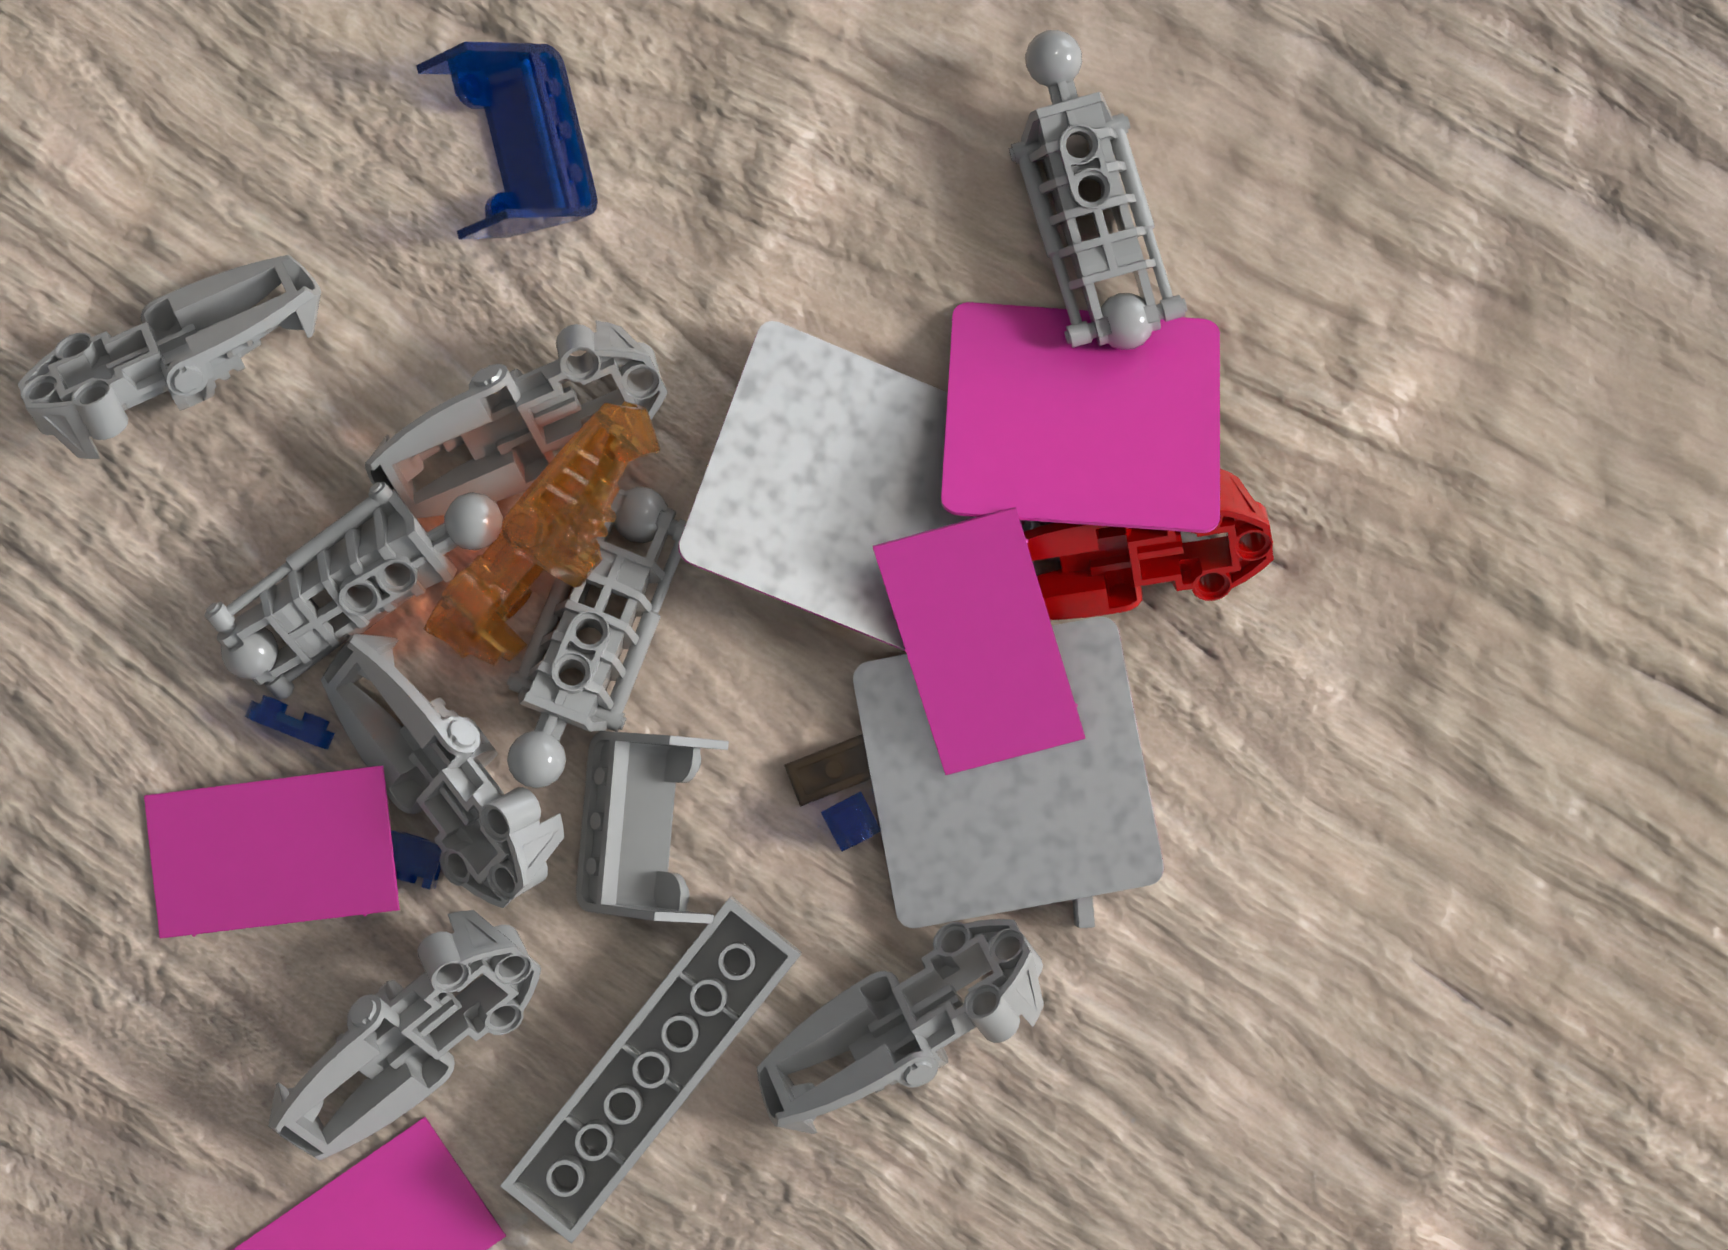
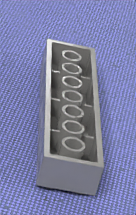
(651, 1069)

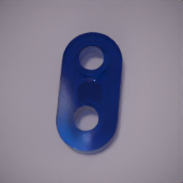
(273, 715)

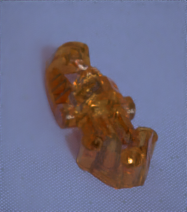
(546, 530)

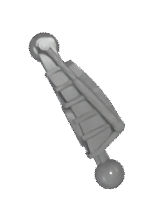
(1125, 318)
(371, 547)
(538, 756)

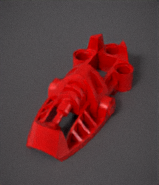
(1110, 564)

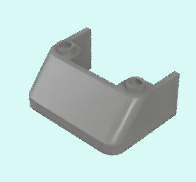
(630, 825)

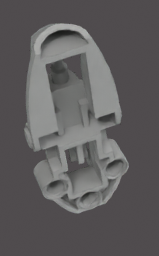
(178, 348)
(515, 419)
(438, 767)
(903, 1027)
(406, 1035)

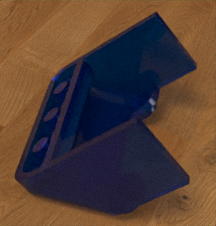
(531, 132)

